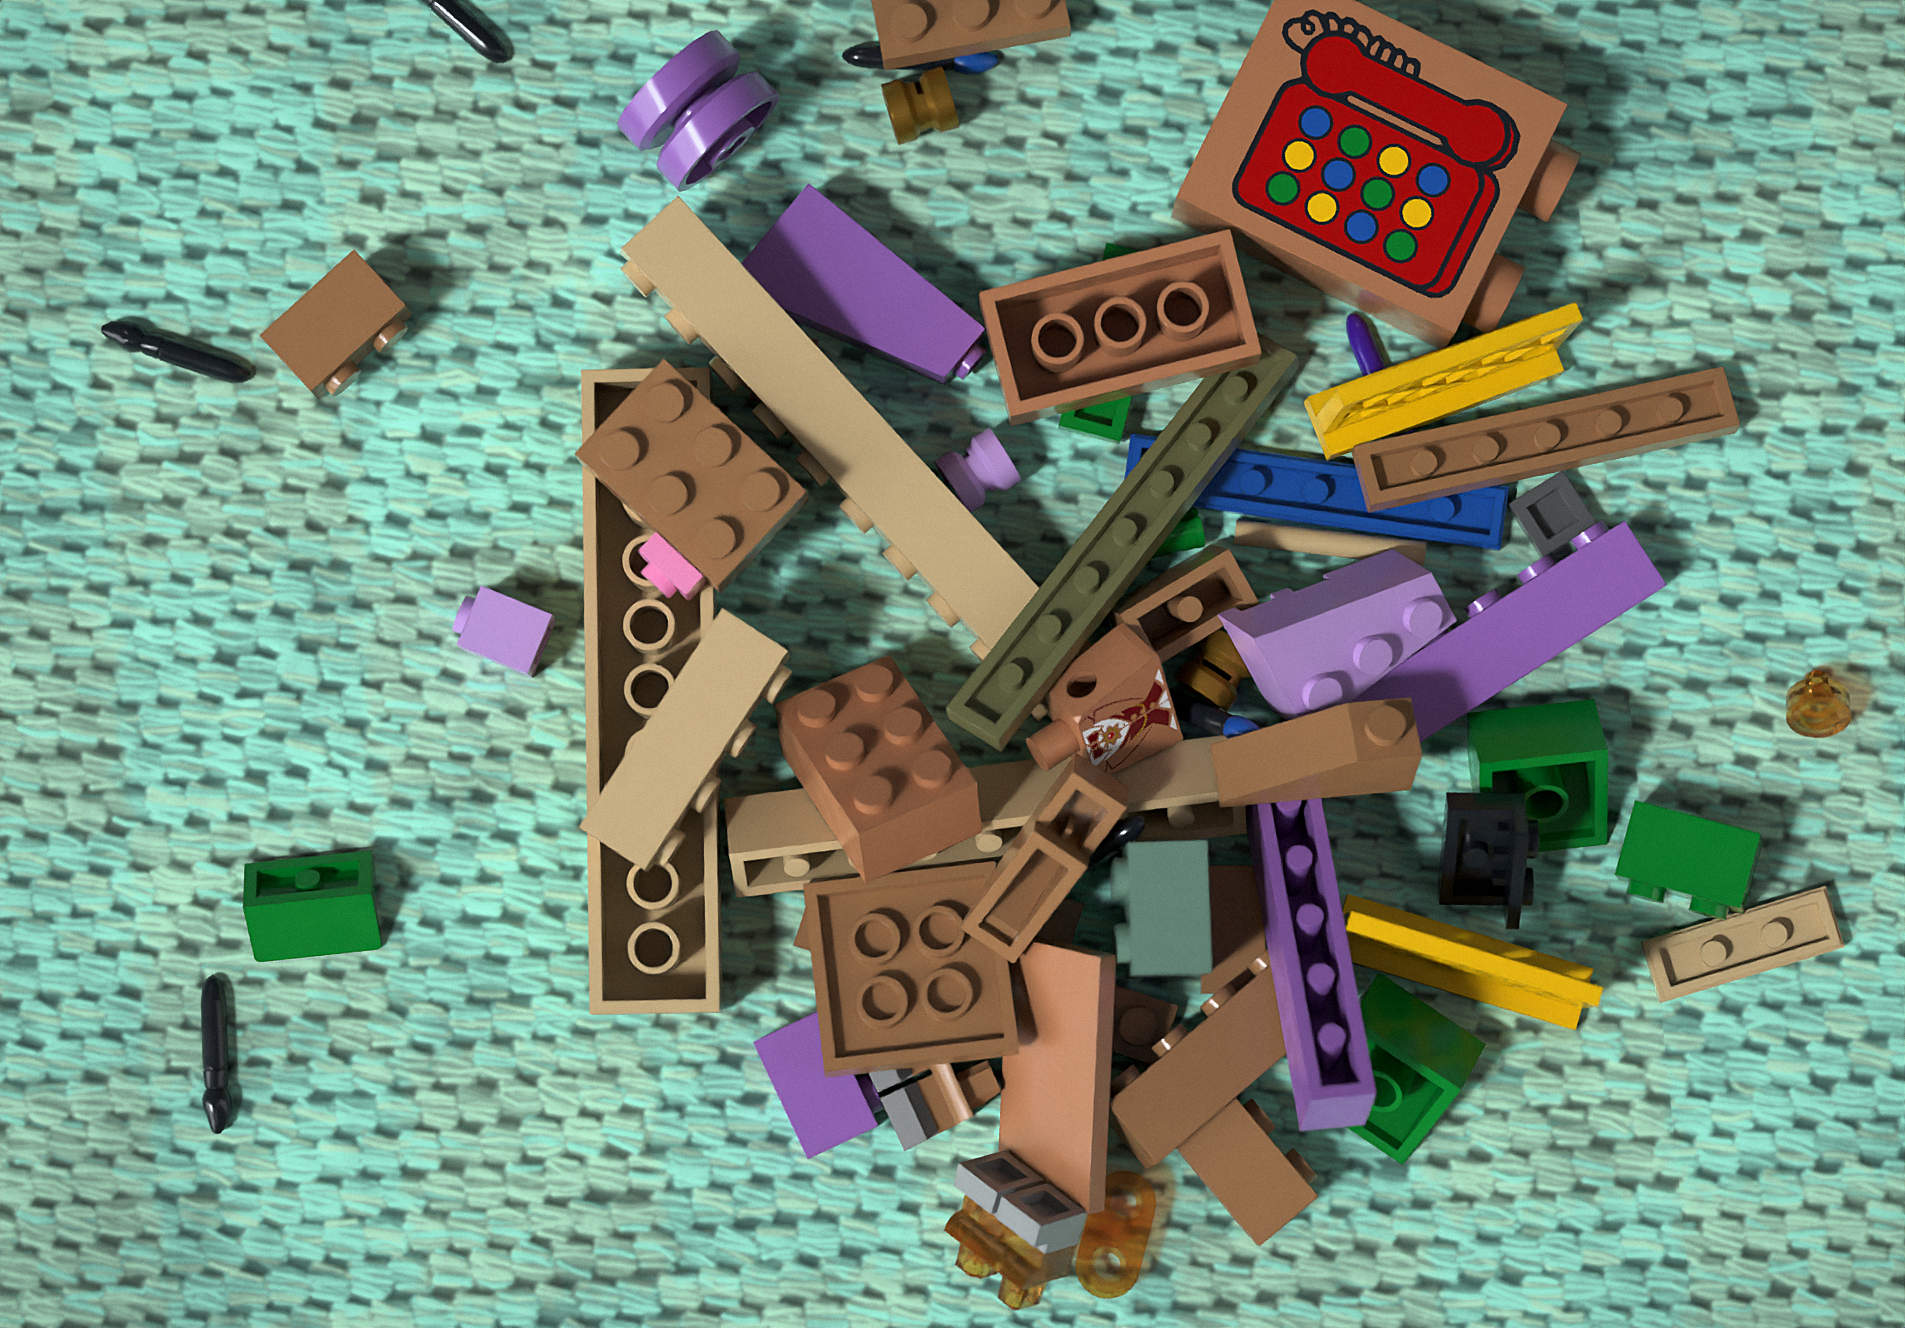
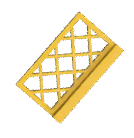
(1441, 382)
(1468, 963)

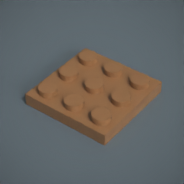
(900, 974)

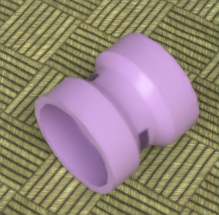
(981, 469)

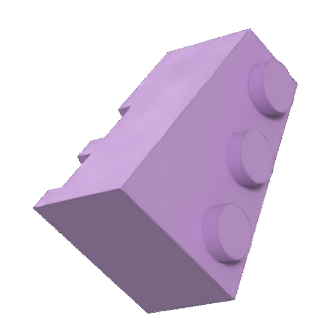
(1338, 634)

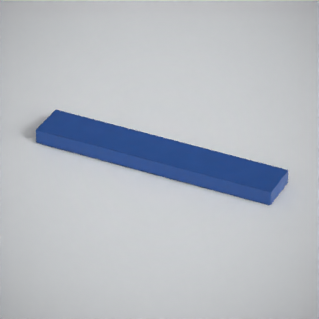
(1332, 497)

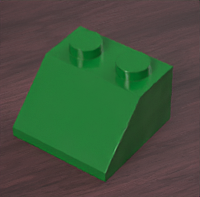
(1553, 758)
(1415, 1064)

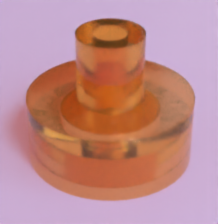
(1818, 706)

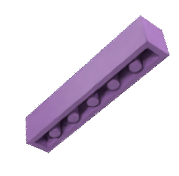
(1523, 629)
(1311, 964)

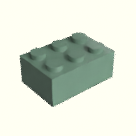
(1164, 909)

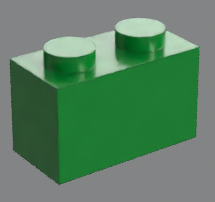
(1688, 859)

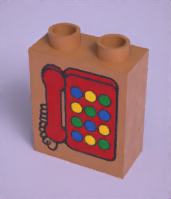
(1378, 166)

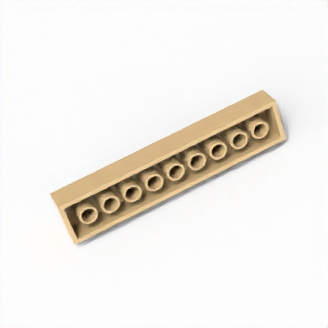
(660, 929)

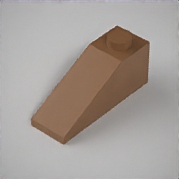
(1321, 755)

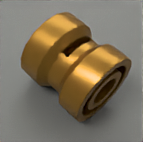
(920, 105)
(1222, 656)

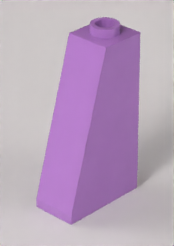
(860, 292)

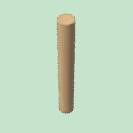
(1323, 541)

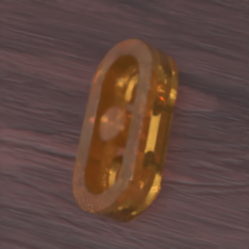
(1116, 1234)

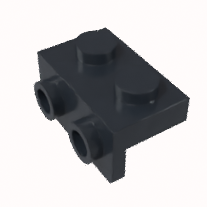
(1487, 852)

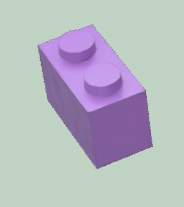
(819, 1108)

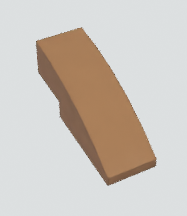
(1046, 858)

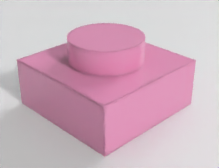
(669, 569)

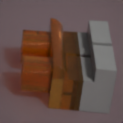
(1013, 1227)

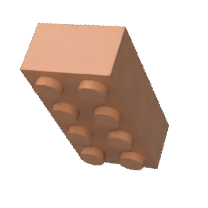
(1120, 327)

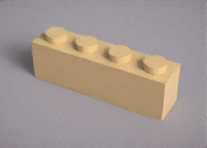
(686, 741)

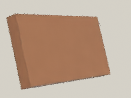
(1060, 1081)

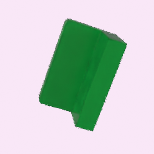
(311, 906)

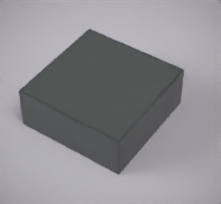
(1551, 514)

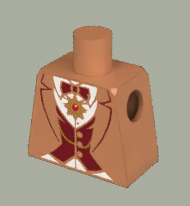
(1108, 707)

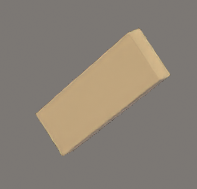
(1742, 944)

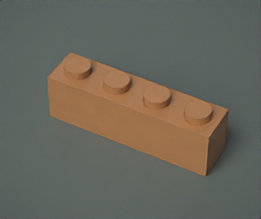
(1199, 1068)

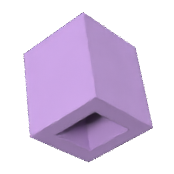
(503, 630)

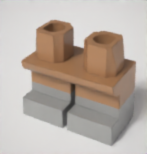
(935, 1101)

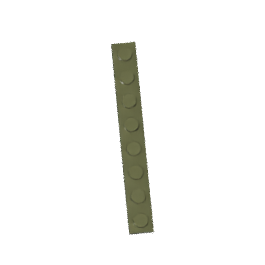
(1117, 546)

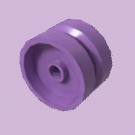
(698, 110)

